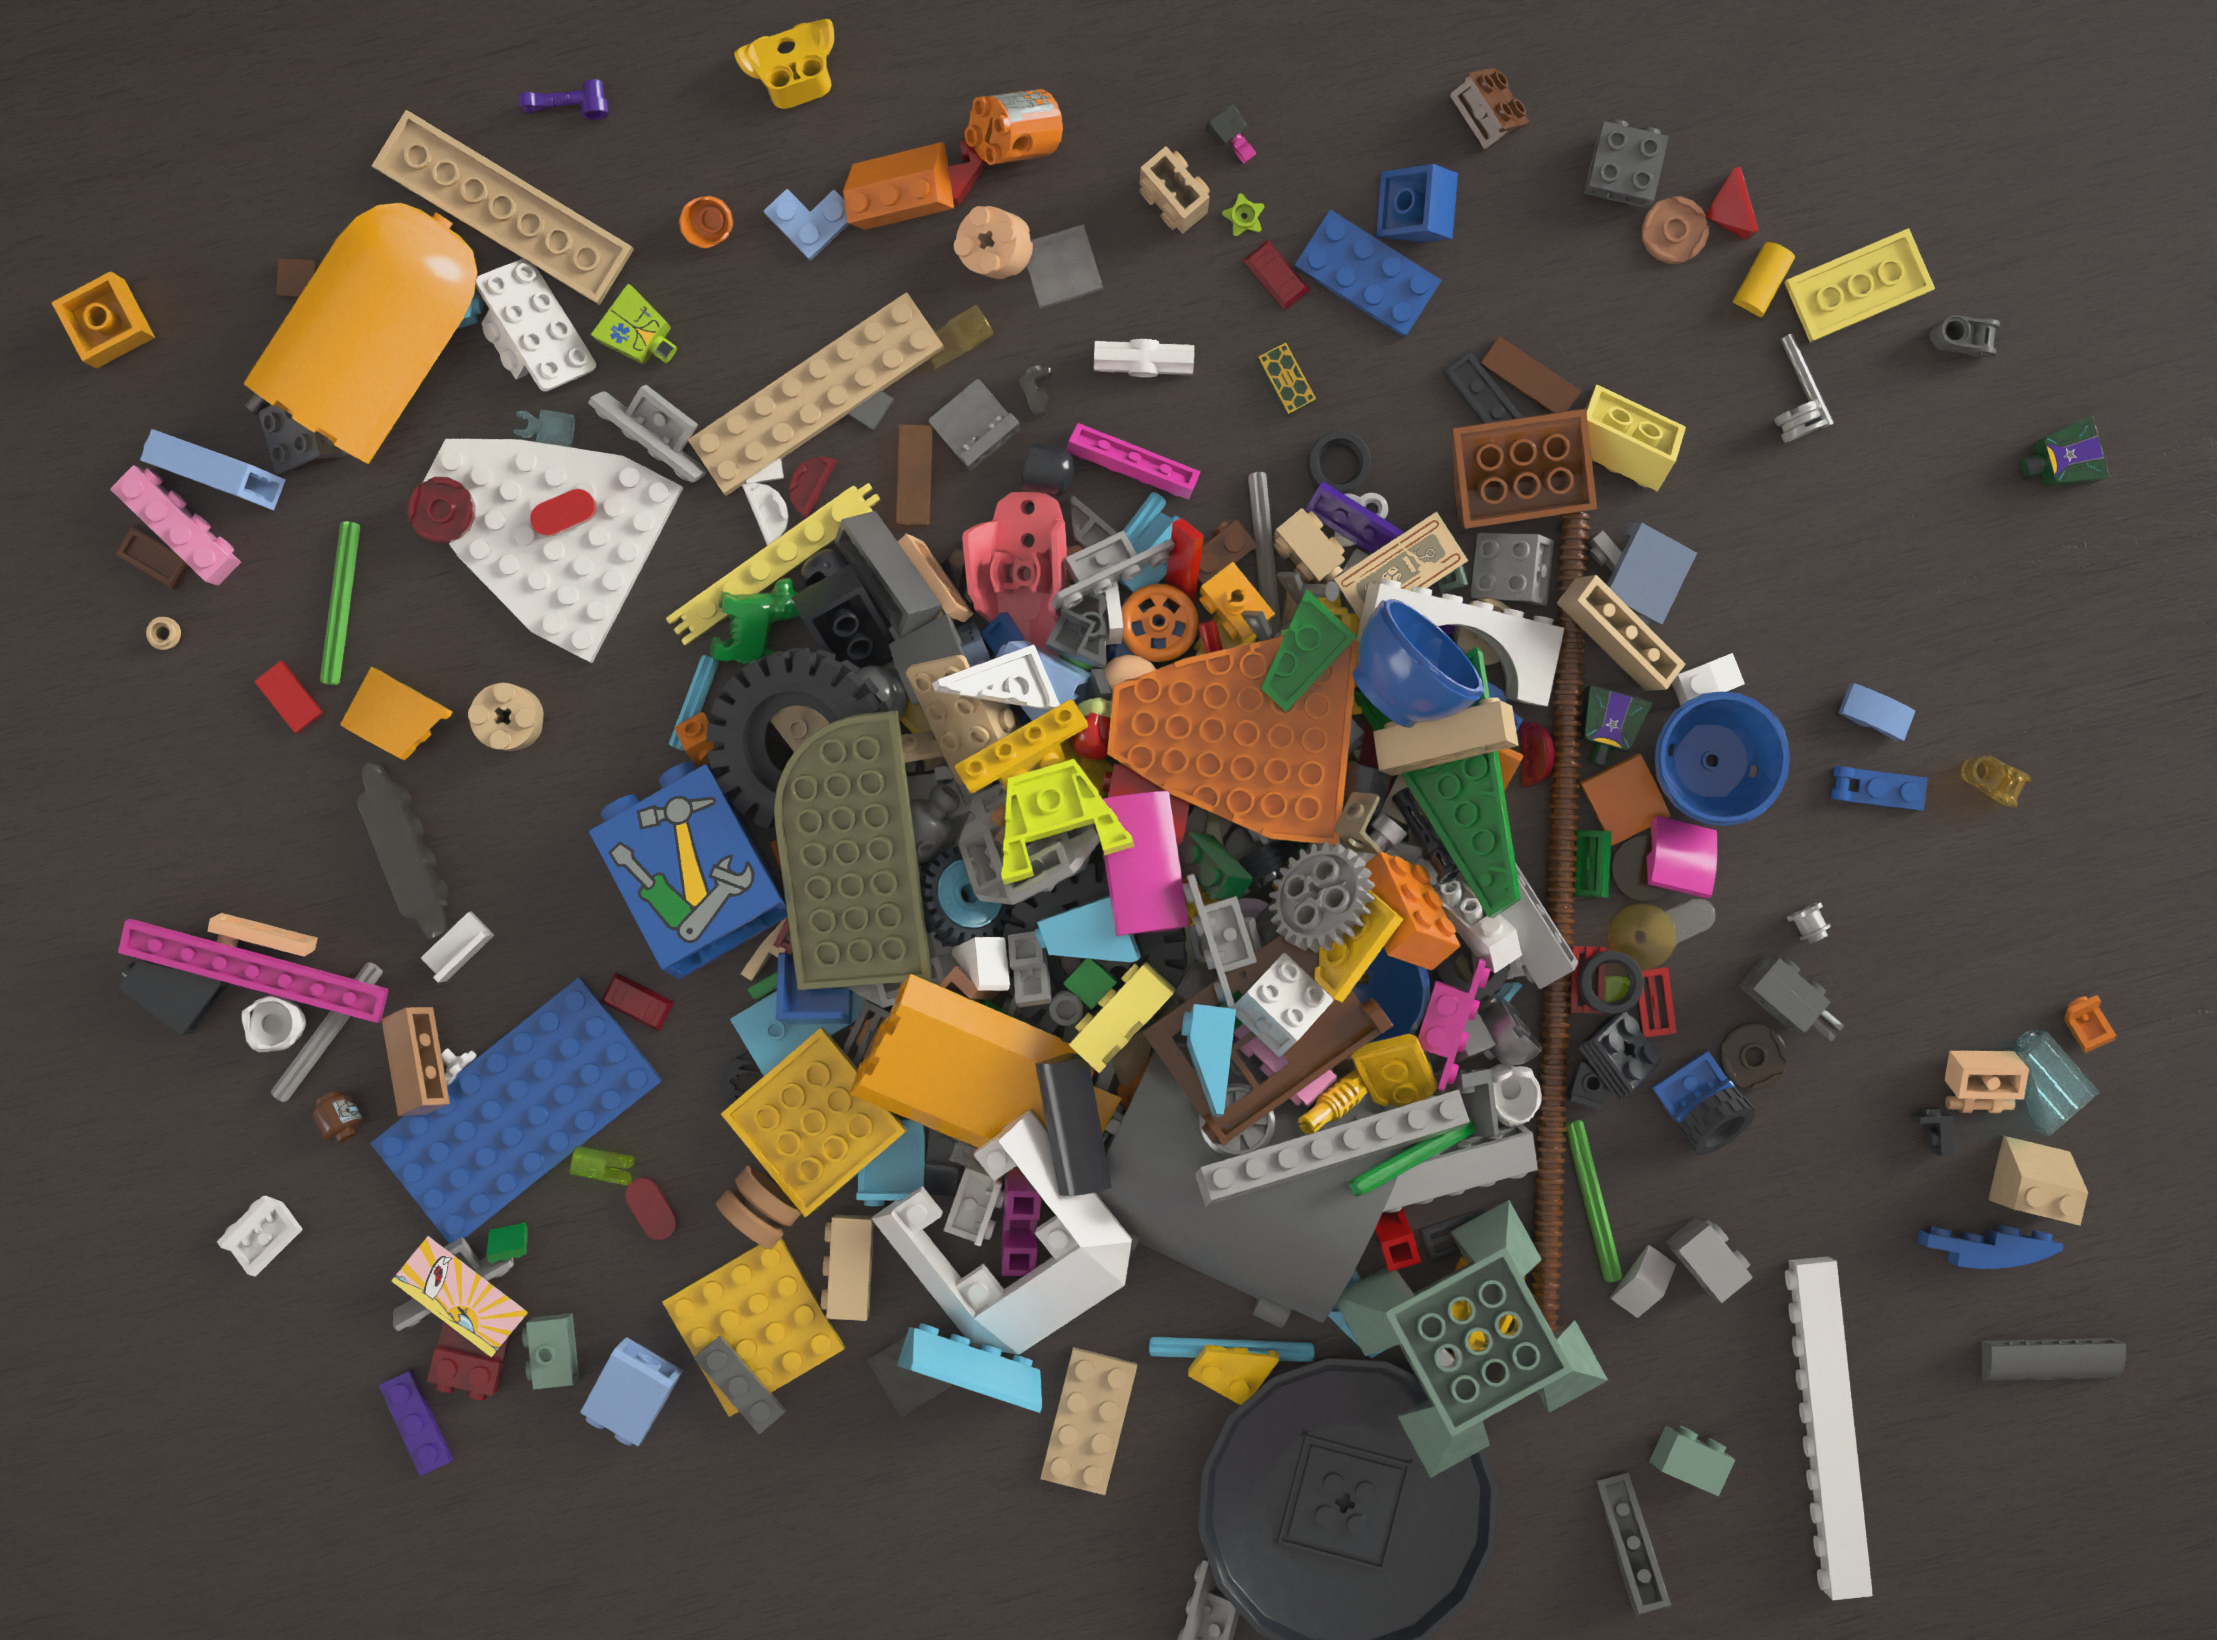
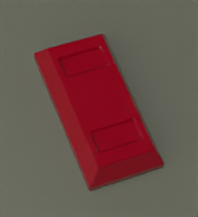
(1276, 275)
(637, 1002)

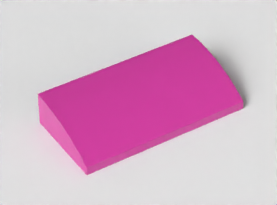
(1147, 877)

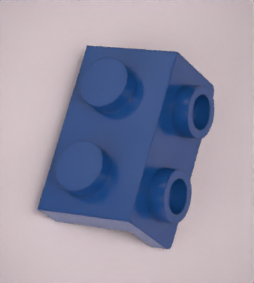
(1690, 1085)

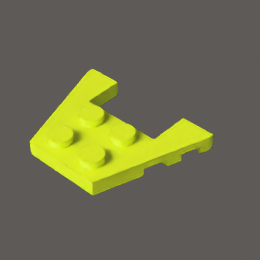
(1050, 804)

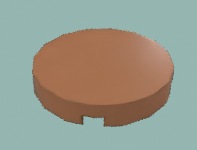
(1675, 230)

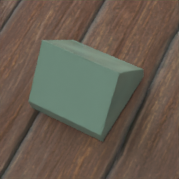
(1453, 580)

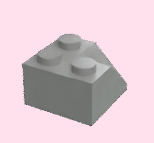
(1709, 1259)

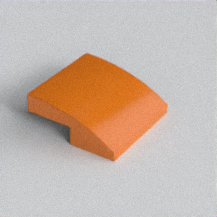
(1624, 798)

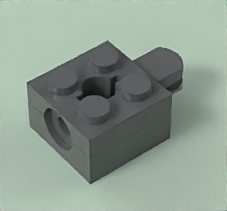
(1789, 997)

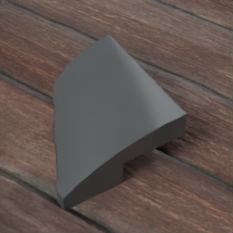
(1082, 631)

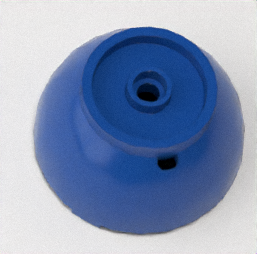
(1413, 667)
(1739, 736)

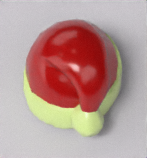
(1093, 740)

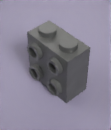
(1626, 163)

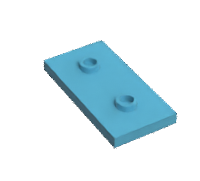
(773, 1040)

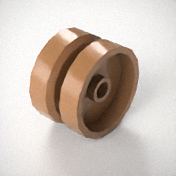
(758, 1207)

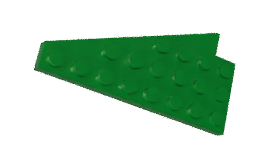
(1467, 812)

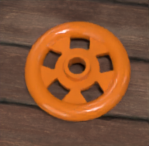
(1185, 614)

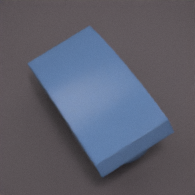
(1876, 711)

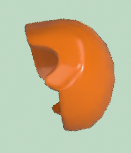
(706, 221)

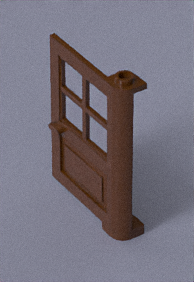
(1327, 1042)

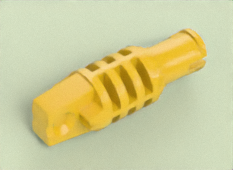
(1334, 1102)

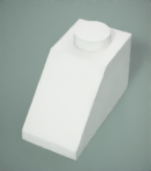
(1708, 678)

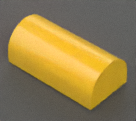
(1764, 278)

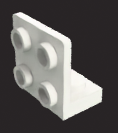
(1282, 1005)

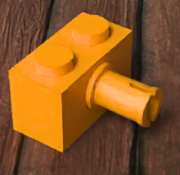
(1229, 596)

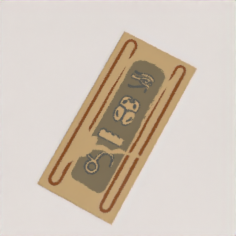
(1413, 559)

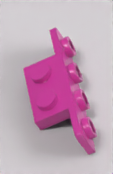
(1446, 1020)

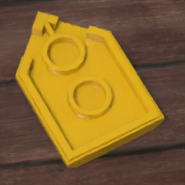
(1395, 1071)

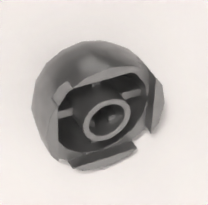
(1512, 1038)

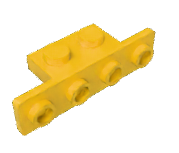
(1023, 750)

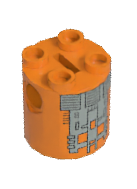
(1014, 126)

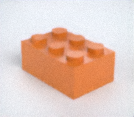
(1425, 933)

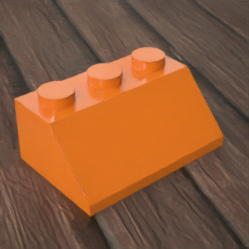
(898, 187)

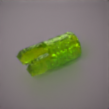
(594, 1165)

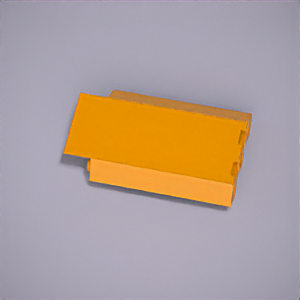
(959, 1065)

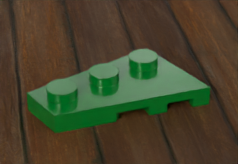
(1305, 652)

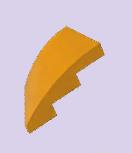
(392, 714)

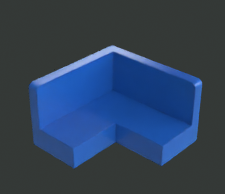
(809, 1005)

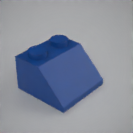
(1417, 204)

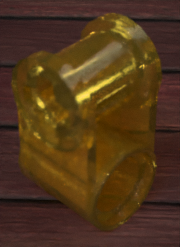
(2000, 782)

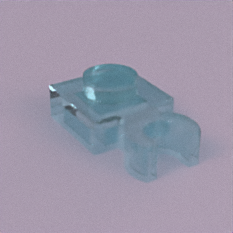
(551, 427)

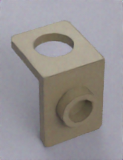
(1355, 820)

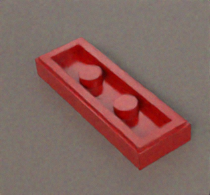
(1184, 559)

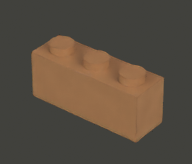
(415, 1061)

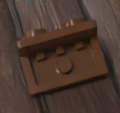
(1489, 106)

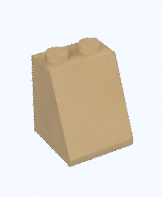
(2038, 1181)

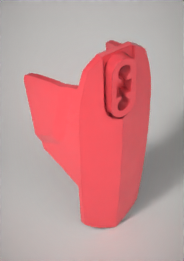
(1009, 574)

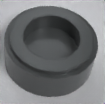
(1066, 1008)

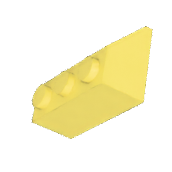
(1632, 438)

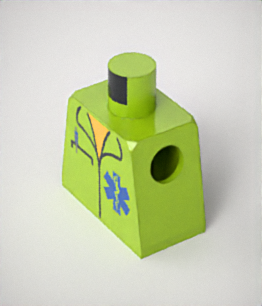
(635, 329)

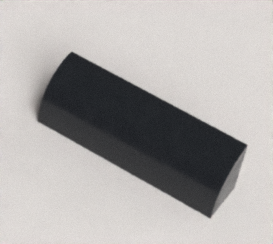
(1073, 1125)

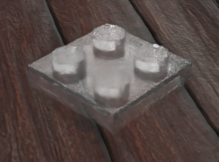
(1063, 267)

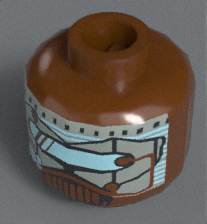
(336, 1116)

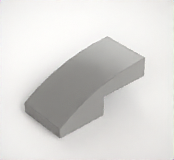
(1029, 969)

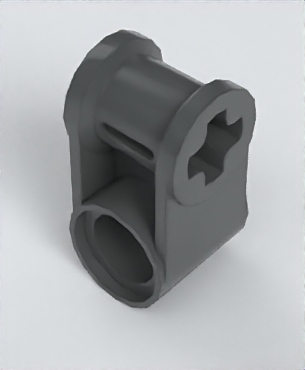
(1972, 335)

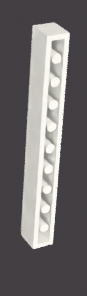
(1829, 1428)

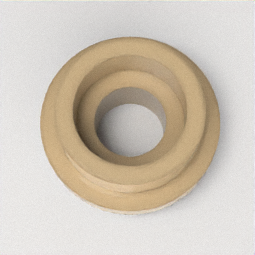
(154, 629)

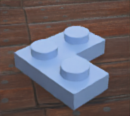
(807, 229)

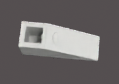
(1485, 936)

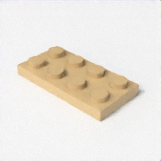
(1089, 1421)

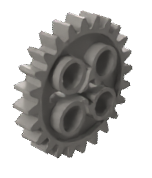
(1321, 897)

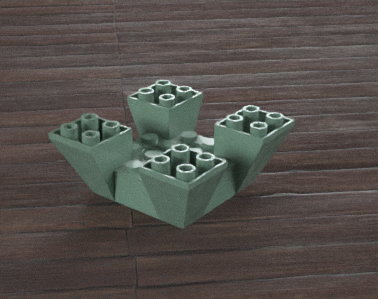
(1460, 1396)

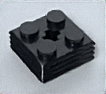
(1266, 862)
(1620, 1054)

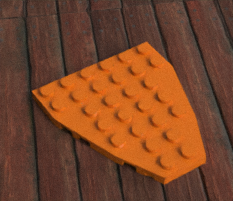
(1231, 749)

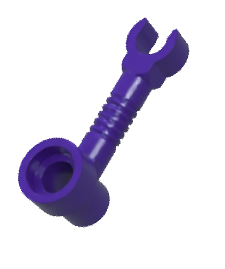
(591, 100)

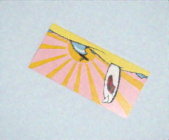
(459, 1296)

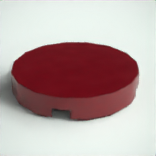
(441, 510)

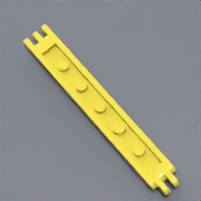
(772, 562)

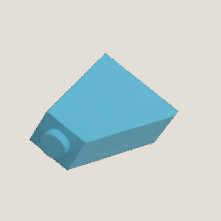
(1086, 933)

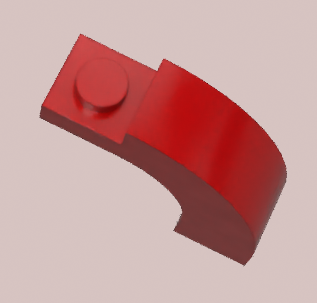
(1396, 1241)

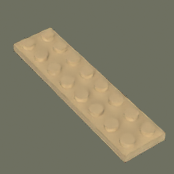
(502, 207)
(816, 393)

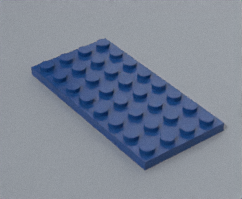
(518, 1111)

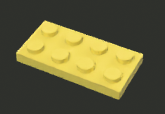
(1859, 285)

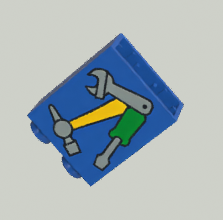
(689, 869)

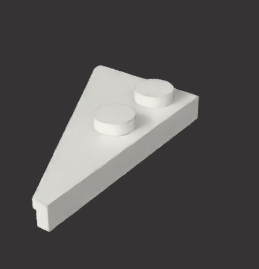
(1007, 679)

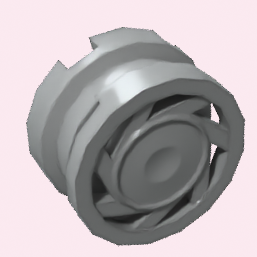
(1801, 421)

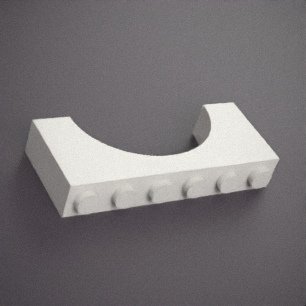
(1523, 646)

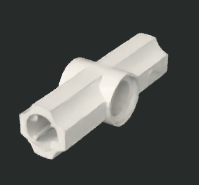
(1143, 358)

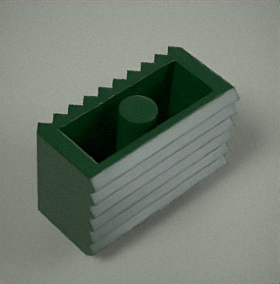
(1213, 866)

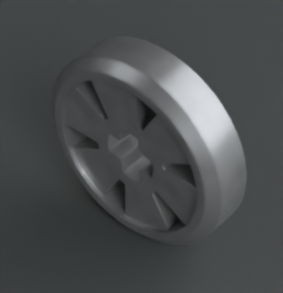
(1249, 1140)

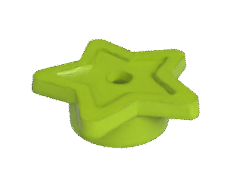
(1244, 206)

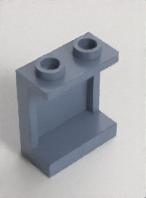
(1650, 572)

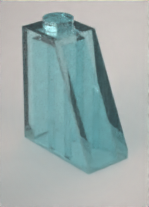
(2054, 1082)

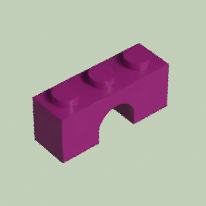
(1019, 1225)

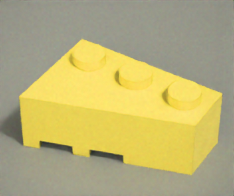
(1121, 1015)

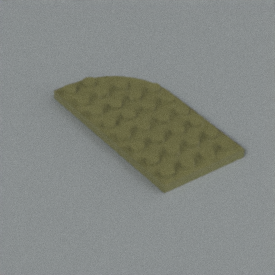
(851, 857)

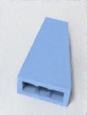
(212, 469)

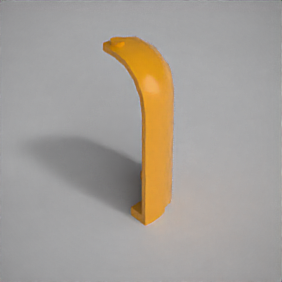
(368, 326)

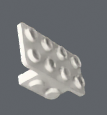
(531, 327)

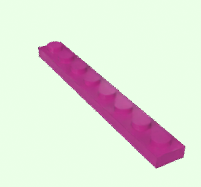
(253, 970)

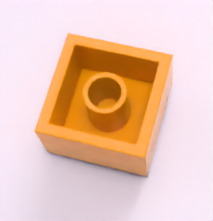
(103, 320)

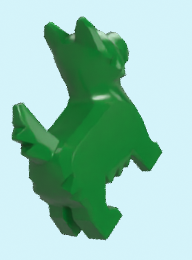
(752, 622)

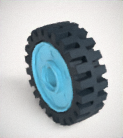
(947, 911)

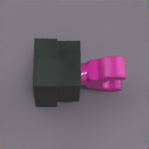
(1227, 128)

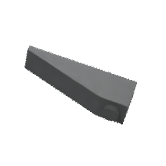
(1633, 1546)

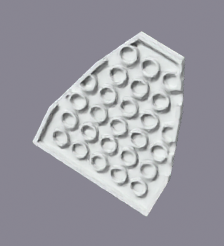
(568, 582)

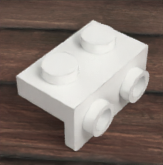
(974, 1206)
(260, 1234)

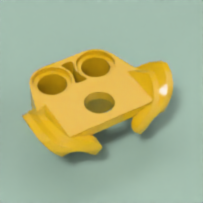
(795, 75)

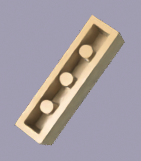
(1621, 633)
(1450, 739)

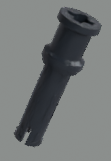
(1433, 850)

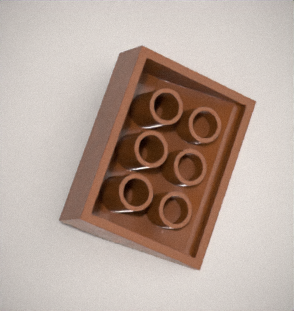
(1523, 469)

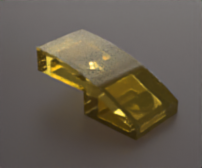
(961, 336)

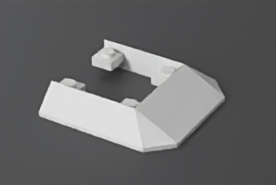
(1083, 1238)

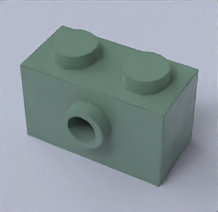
(551, 1351)
(1692, 1460)

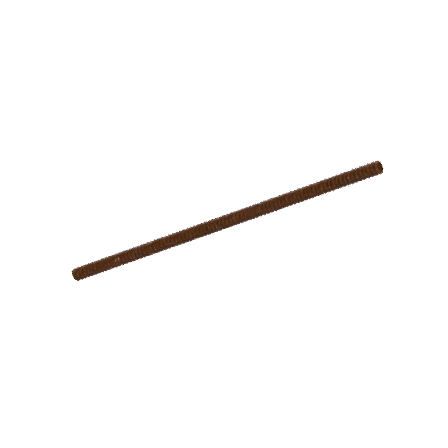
(1560, 911)

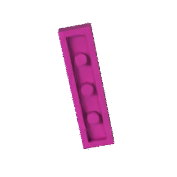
(1133, 461)

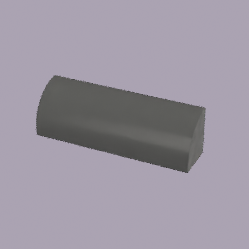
(887, 572)
(2052, 1359)

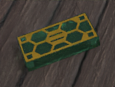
(1286, 378)

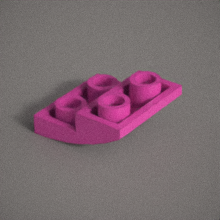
(1682, 857)

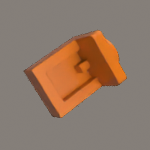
(693, 738)
(2088, 1023)

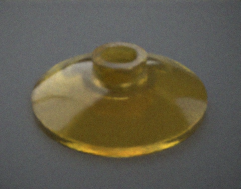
(1656, 925)

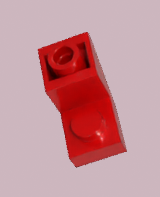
(965, 175)

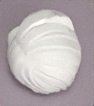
(274, 1023)
(1515, 1094)

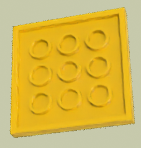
(809, 1125)
(762, 1312)

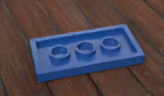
(1367, 273)

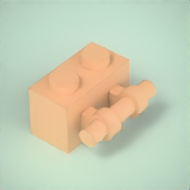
(1985, 1080)

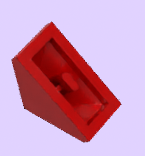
(1733, 207)

